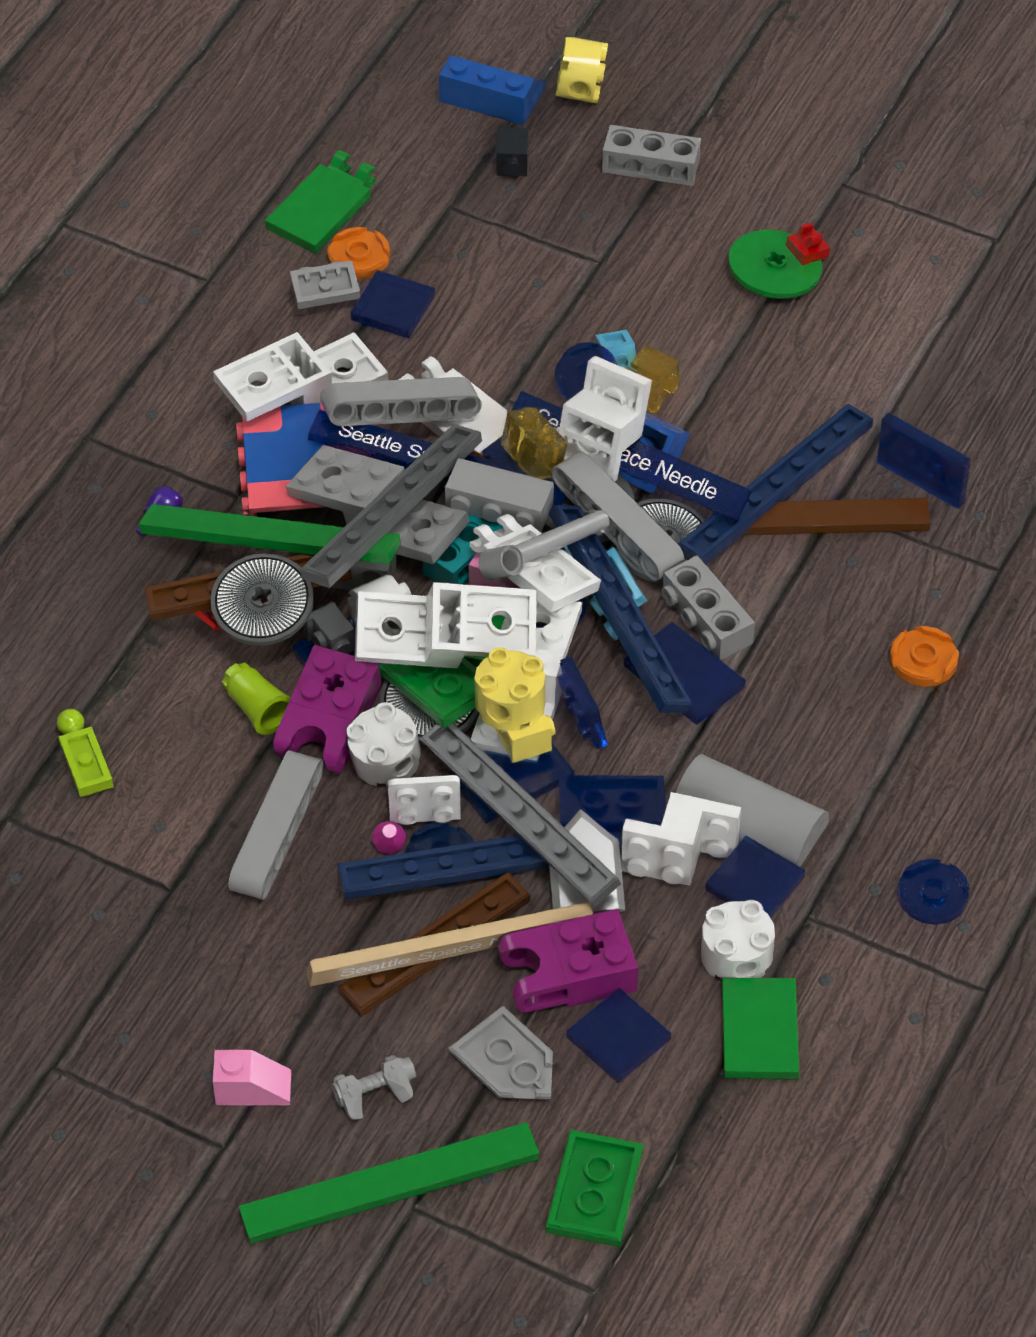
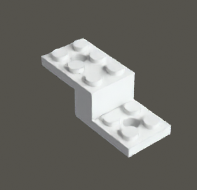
(294, 373)
(444, 624)
(551, 647)

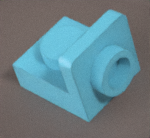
(620, 345)

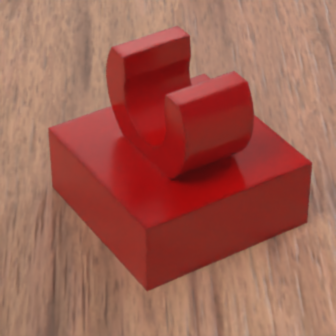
(807, 245)

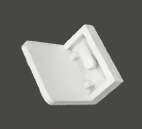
(424, 799)

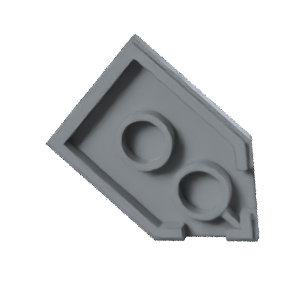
(603, 847)
(507, 1057)

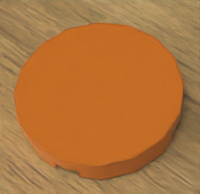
(366, 250)
(924, 656)

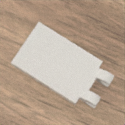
(488, 421)
(554, 576)

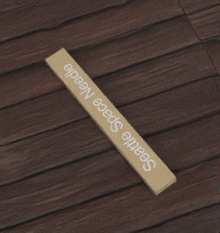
(432, 946)

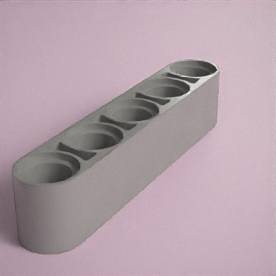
(400, 401)
(629, 524)
(275, 825)

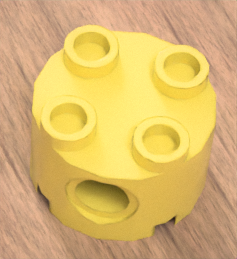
(581, 69)
(510, 689)

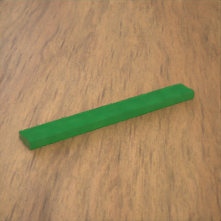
(253, 531)
(388, 1182)

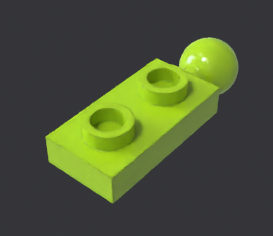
(82, 754)

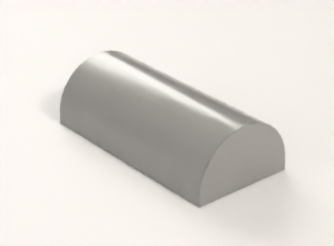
(767, 813)

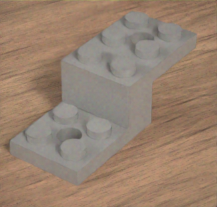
(353, 481)

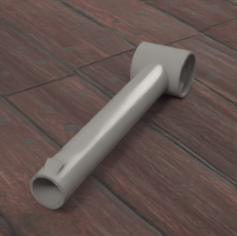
(510, 559)

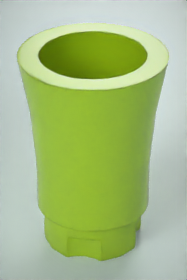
(256, 697)

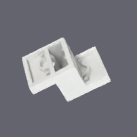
(605, 414)
(674, 847)

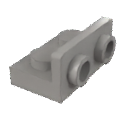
(324, 284)

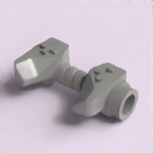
(394, 1073)

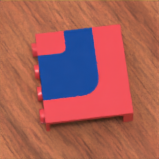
(273, 454)

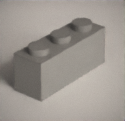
(497, 492)

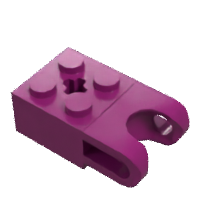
(325, 702)
(572, 960)

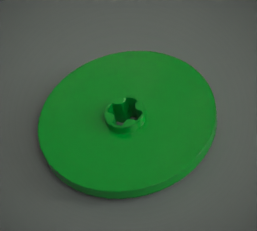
(769, 268)

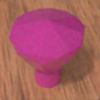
(388, 838)

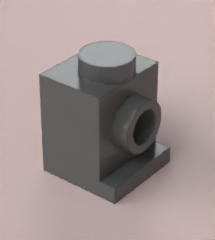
(330, 629)

